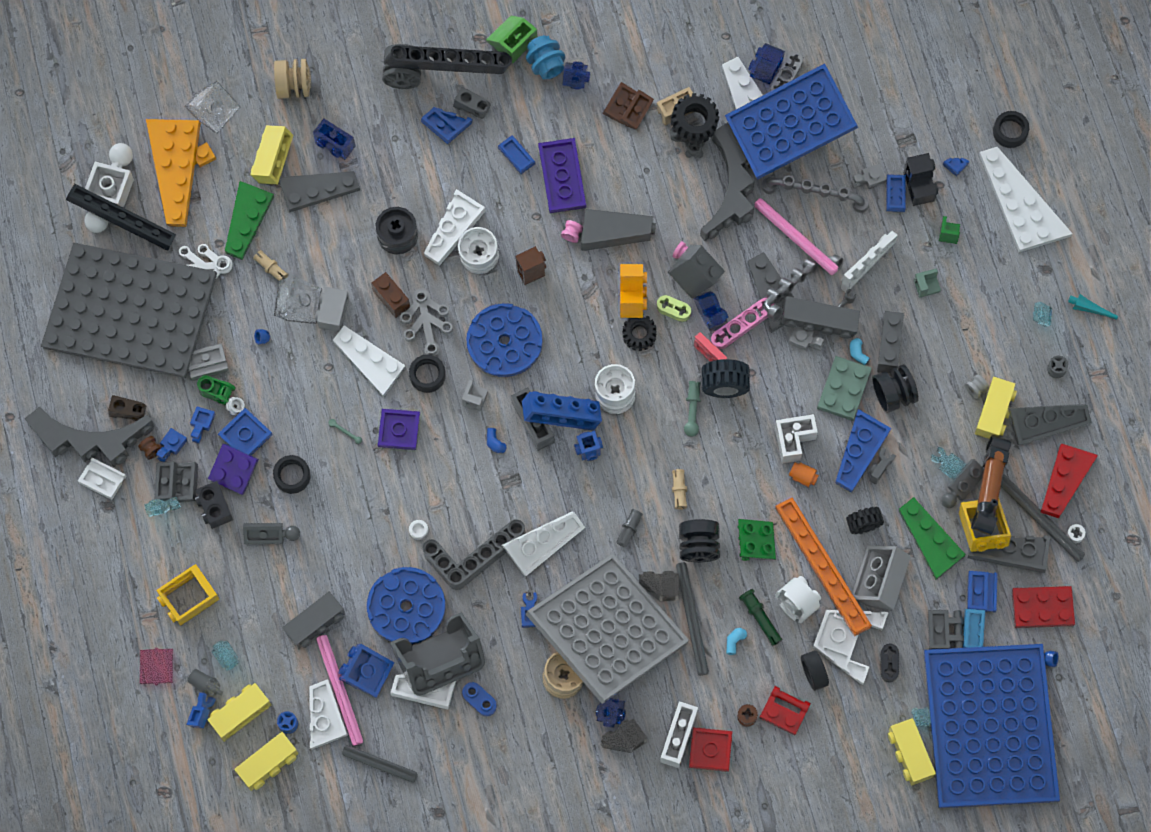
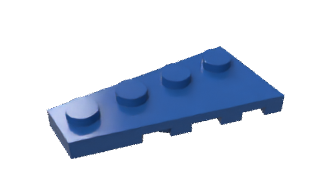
(863, 444)

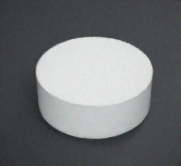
(418, 530)

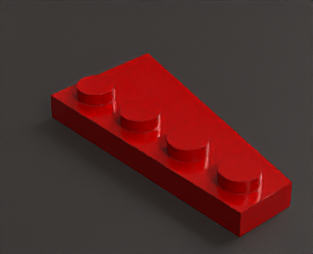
(1067, 474)

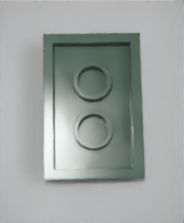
(844, 388)

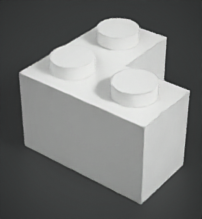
(791, 433)

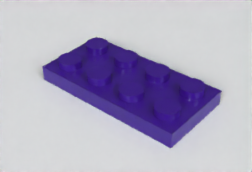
(562, 175)

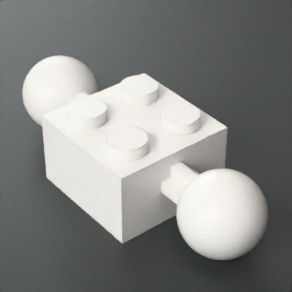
(110, 183)

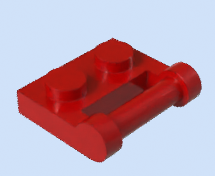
(782, 716)

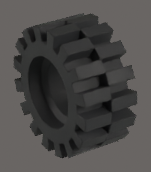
(643, 342)
(864, 520)

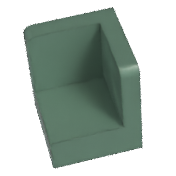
(927, 283)

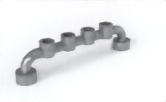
(770, 184)
(775, 312)

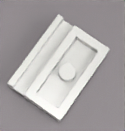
(102, 478)

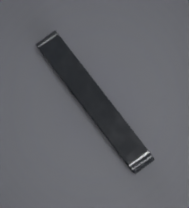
(442, 64)

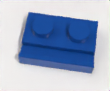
(982, 591)

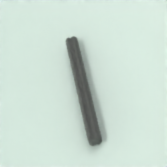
(1042, 519)
(692, 619)

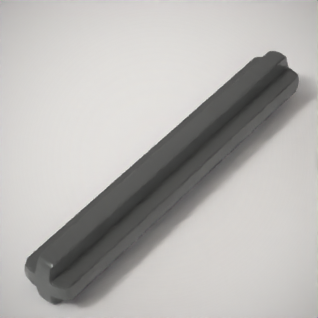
(379, 763)

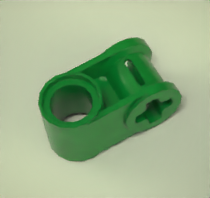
(219, 391)

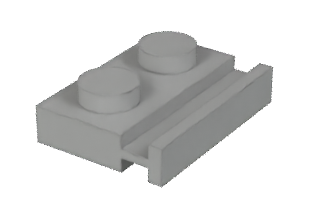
(208, 362)

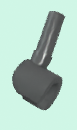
(847, 299)

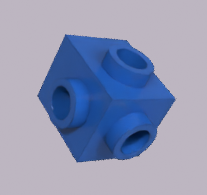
(590, 440)

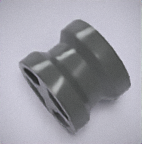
(1060, 363)

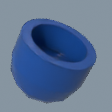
(261, 336)
(1051, 658)

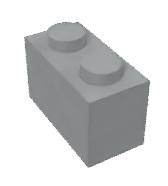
(332, 309)

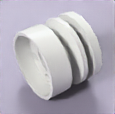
(480, 240)
(615, 379)

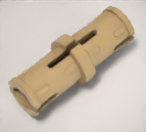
(270, 266)
(679, 489)

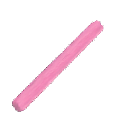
(796, 236)
(339, 690)

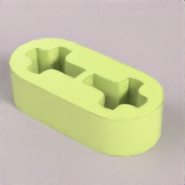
(672, 312)

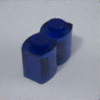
(767, 63)

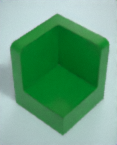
(949, 231)

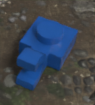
(201, 420)
(171, 443)
(199, 713)

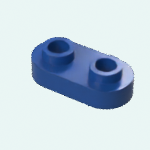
(479, 698)

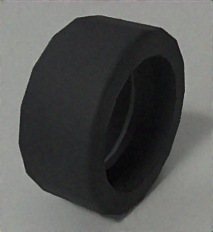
(1015, 117)
(427, 387)
(287, 460)
(814, 670)

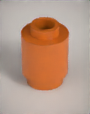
(803, 474)

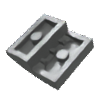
(176, 481)

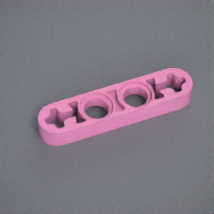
(739, 320)

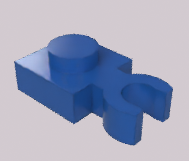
(526, 622)

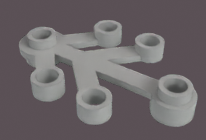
(425, 319)

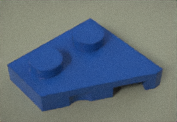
(445, 124)

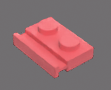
(707, 349)

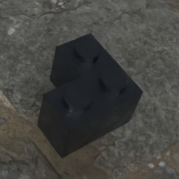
(919, 179)

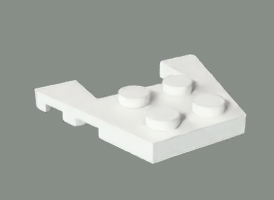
(837, 642)

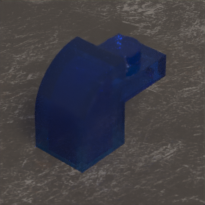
(710, 309)

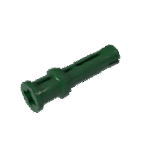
(755, 609)

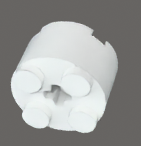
(798, 599)

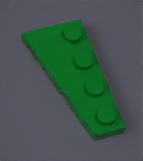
(247, 216)

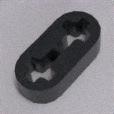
(894, 662)

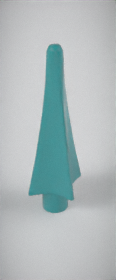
(1084, 304)

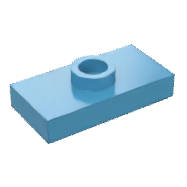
(973, 628)

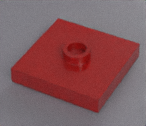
(710, 749)

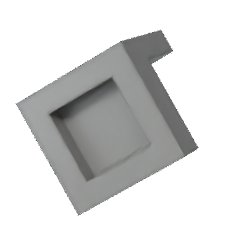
(474, 396)

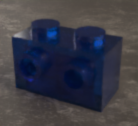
(334, 139)

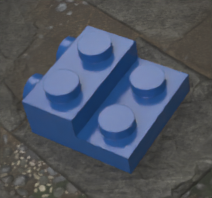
(365, 670)

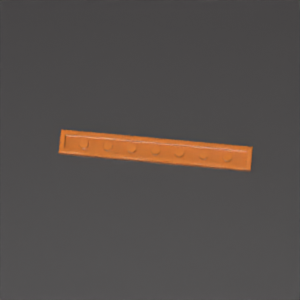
(823, 567)

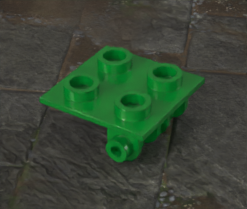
(756, 539)

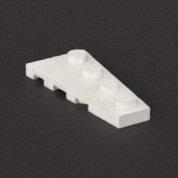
(854, 274)
(539, 544)

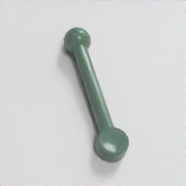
(332, 423)

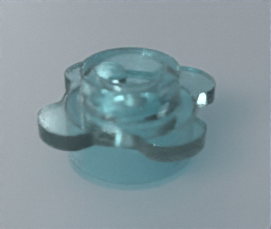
(925, 713)

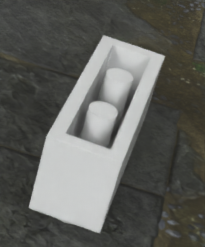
(679, 734)

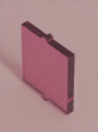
(156, 666)

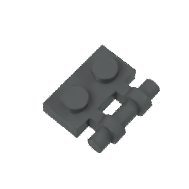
(939, 629)

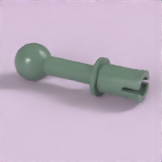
(691, 428)

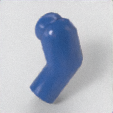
(493, 443)

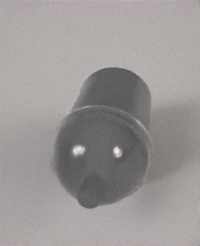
(204, 682)

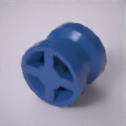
(285, 719)

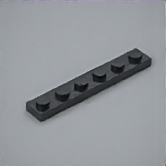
(121, 217)

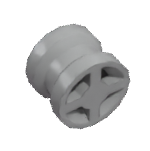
(977, 386)

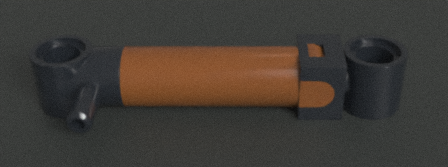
(994, 462)

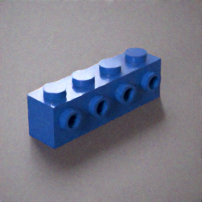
(561, 411)

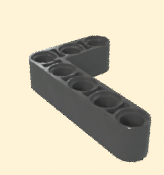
(475, 557)

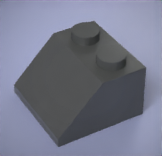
(696, 270)

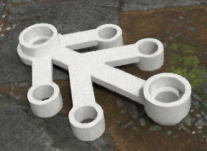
(215, 265)

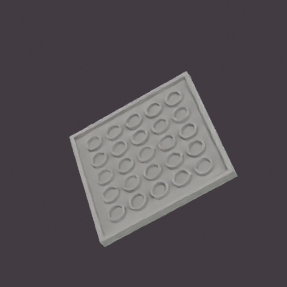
(607, 628)

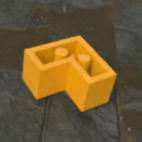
(632, 291)

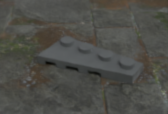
(1044, 421)

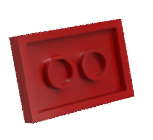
(1043, 607)

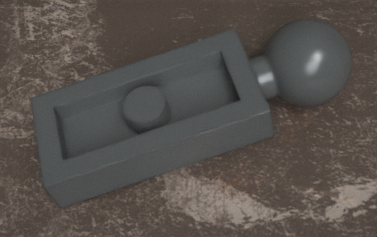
(963, 483)
(268, 533)

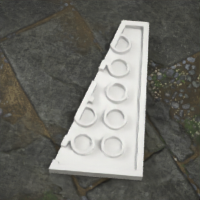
(1025, 212)

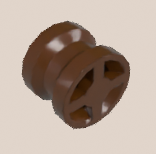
(149, 447)
(747, 720)

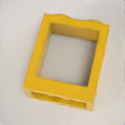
(980, 544)
(177, 582)

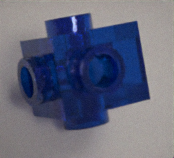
(575, 75)
(611, 712)

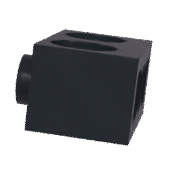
(217, 503)

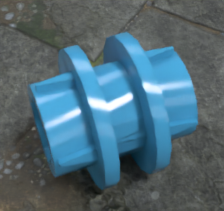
(545, 57)

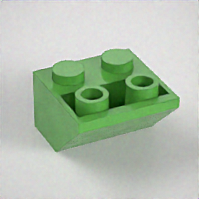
(513, 36)

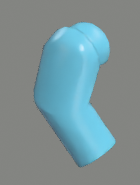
(856, 351)
(736, 635)

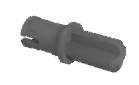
(629, 528)

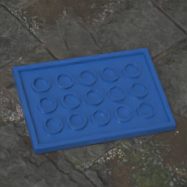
(791, 121)

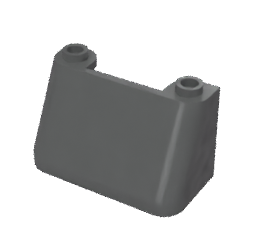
(440, 658)

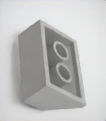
(881, 576)

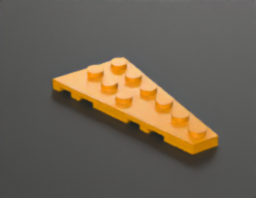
(174, 156)

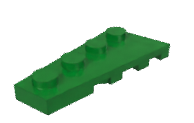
(935, 544)

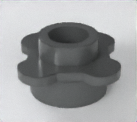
(690, 152)

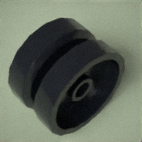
(396, 230)

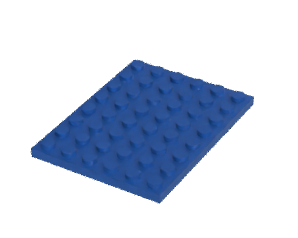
(991, 726)

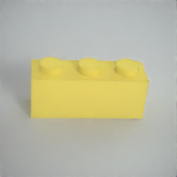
(271, 154)
(996, 408)
(239, 711)
(911, 752)
(267, 762)

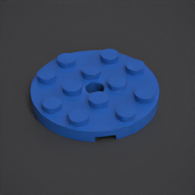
(500, 358)
(401, 586)

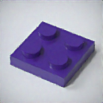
(399, 429)
(233, 469)

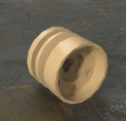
(292, 78)
(551, 678)

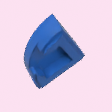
(955, 165)

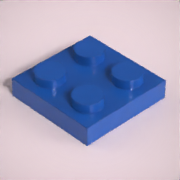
(245, 433)

